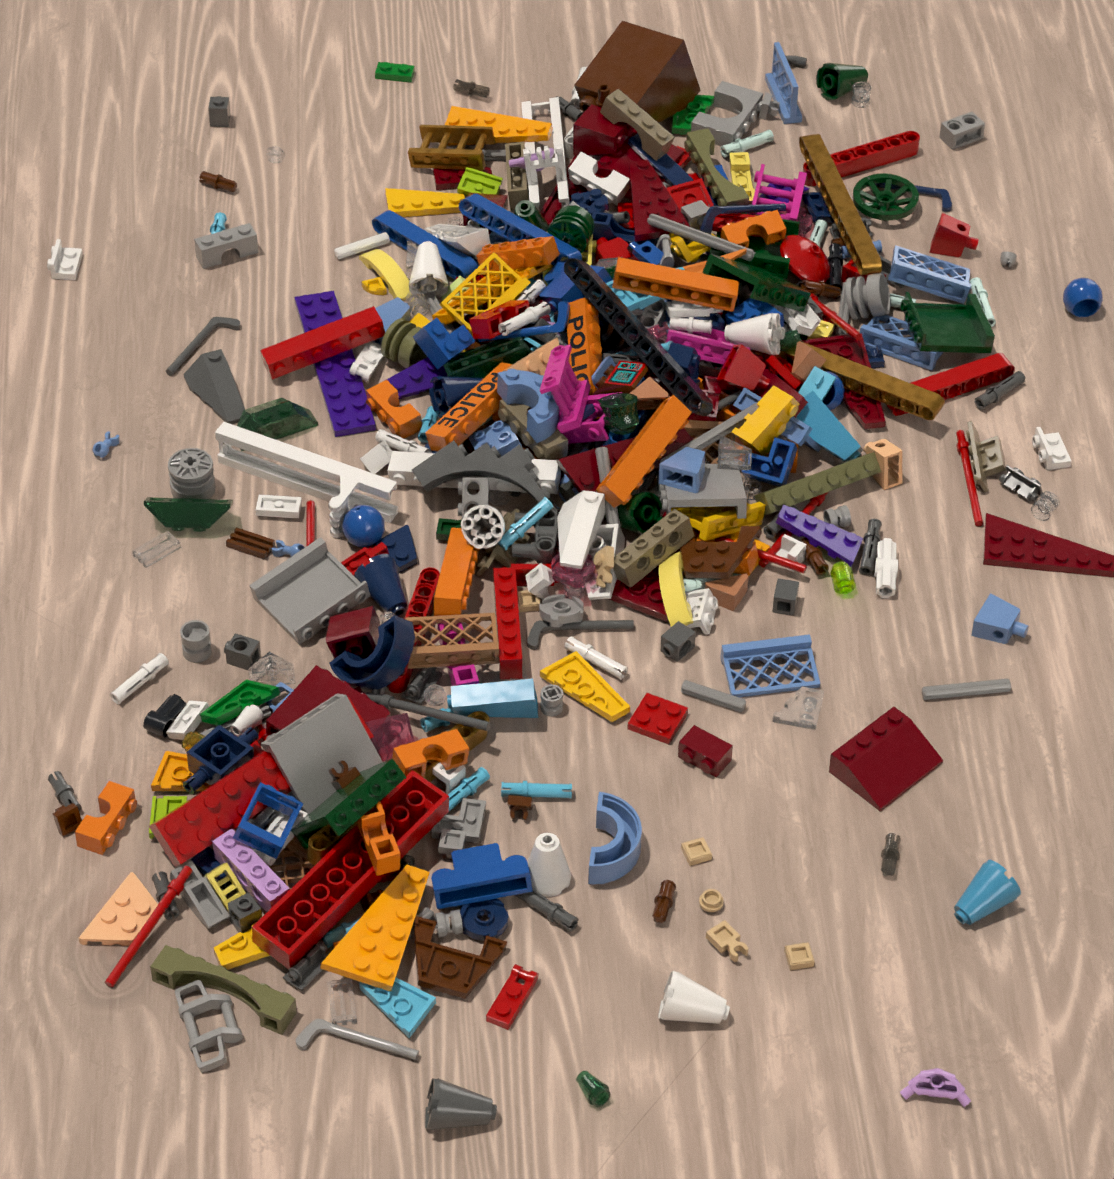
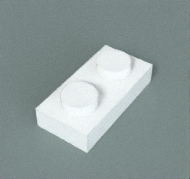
(278, 506)
(187, 720)

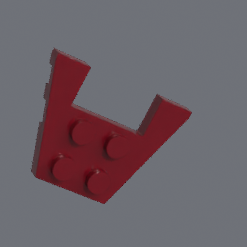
(711, 389)

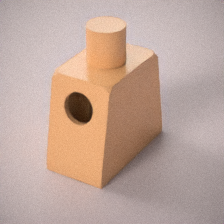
(889, 460)

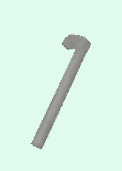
(321, 1025)

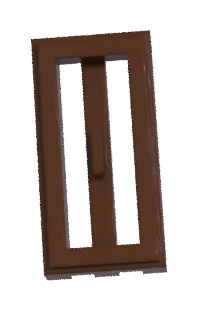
(252, 540)

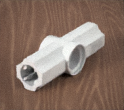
(886, 568)

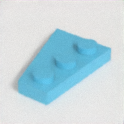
(403, 1005)

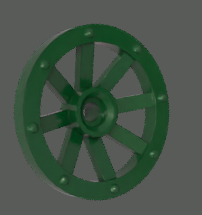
(885, 200)

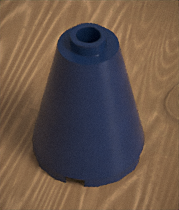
(449, 391)
(384, 583)

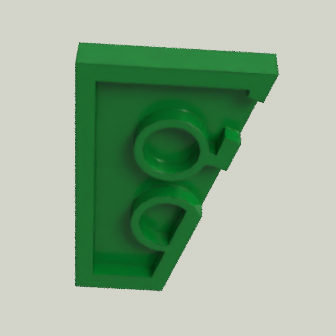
(683, 119)
(236, 700)

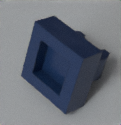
(875, 356)

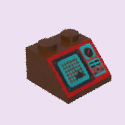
(621, 377)

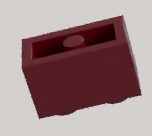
(705, 751)

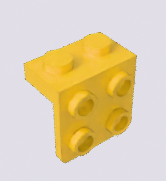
(689, 252)

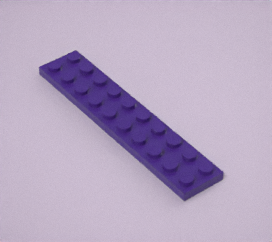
(341, 391)

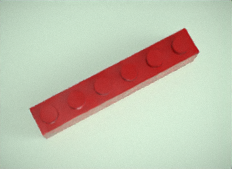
(323, 342)
(507, 623)

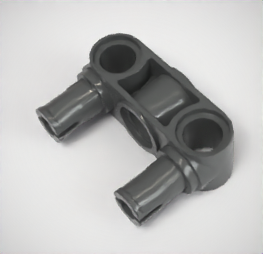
(546, 539)

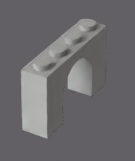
(734, 98)

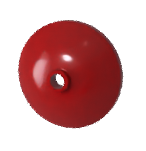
(806, 258)

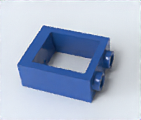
(259, 838)

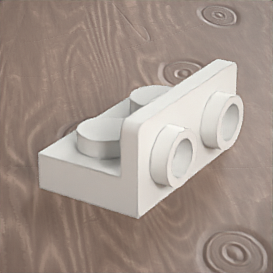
(64, 262)
(804, 321)
(1051, 450)
(703, 608)

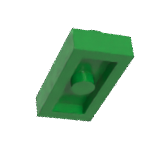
(394, 72)

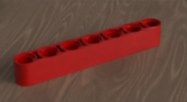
(871, 155)
(965, 378)
(420, 606)

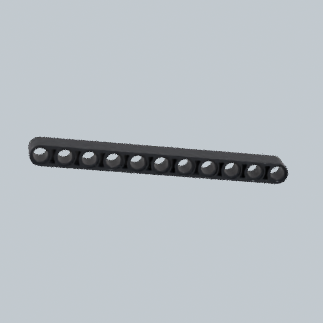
(644, 340)

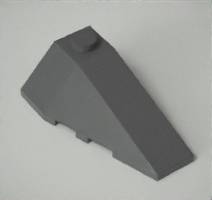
(214, 383)

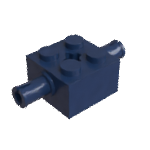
(218, 756)

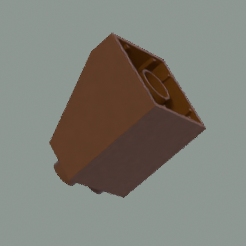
(644, 66)

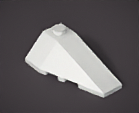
(463, 238)
(578, 527)

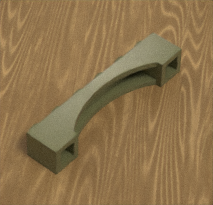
(700, 147)
(819, 483)
(178, 968)

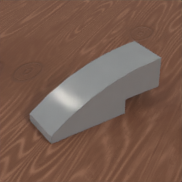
(201, 897)

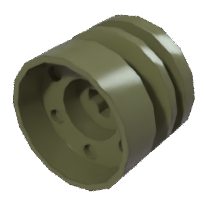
(400, 345)

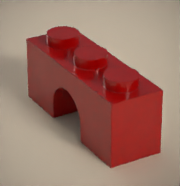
(486, 324)

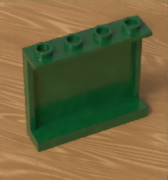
(765, 255)
(767, 285)
(949, 326)
(351, 802)

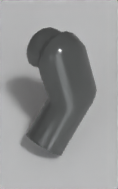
(796, 60)

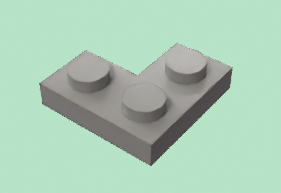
(469, 820)

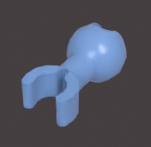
(102, 448)
(283, 549)

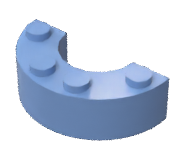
(524, 388)
(622, 853)

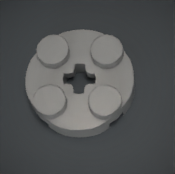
(560, 610)

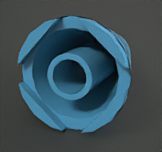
(986, 893)

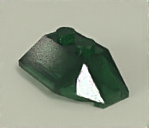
(483, 359)
(277, 419)
(187, 512)

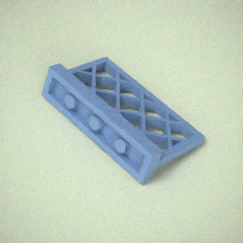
(783, 87)
(933, 282)
(894, 344)
(795, 429)
(767, 651)

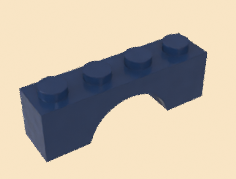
(607, 227)

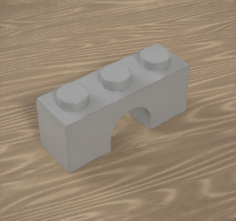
(212, 246)

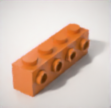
(521, 253)

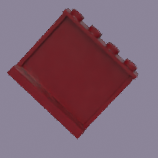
(313, 691)

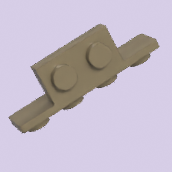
(987, 456)
(497, 552)

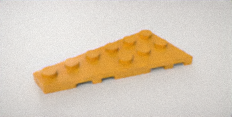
(505, 128)
(378, 939)

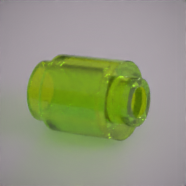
(842, 578)

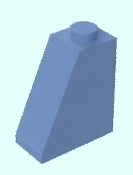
(392, 311)
(683, 470)

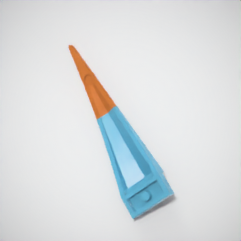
(640, 301)

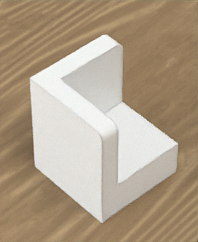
(377, 457)
(792, 550)
(539, 580)
(451, 777)

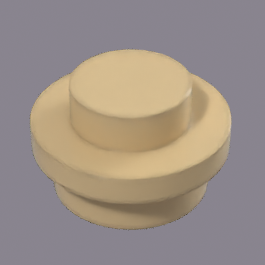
(711, 900)

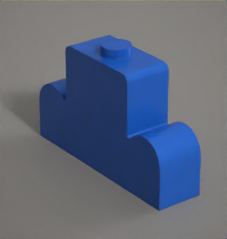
(562, 288)
(480, 876)

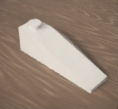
(611, 536)

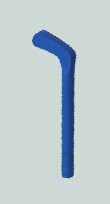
(563, 314)

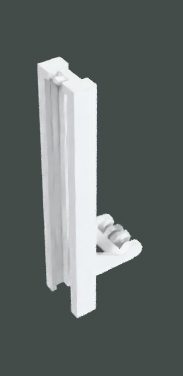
(558, 162)
(340, 498)

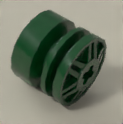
(573, 226)

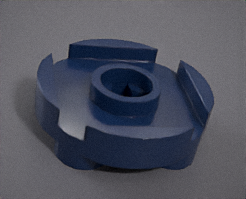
(591, 201)
(478, 929)

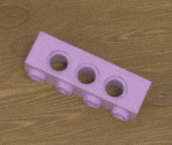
(250, 870)

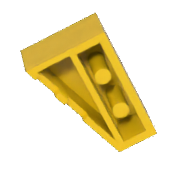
(767, 421)

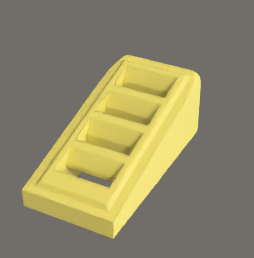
(224, 868)

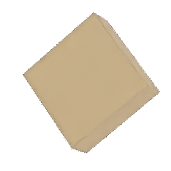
(527, 601)
(696, 851)
(799, 956)

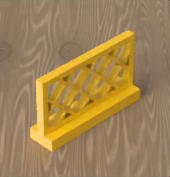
(512, 293)
(721, 520)

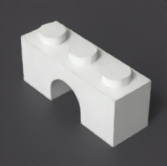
(613, 186)

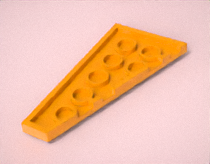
(529, 272)

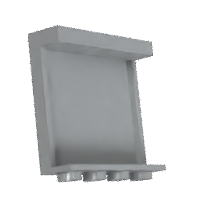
(717, 488)
(308, 591)
(317, 744)

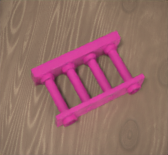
(794, 195)
(709, 346)
(566, 390)
(590, 430)

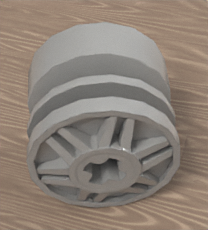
(868, 296)
(191, 474)

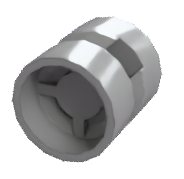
(196, 641)

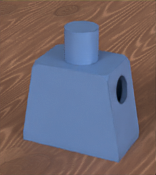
(998, 621)

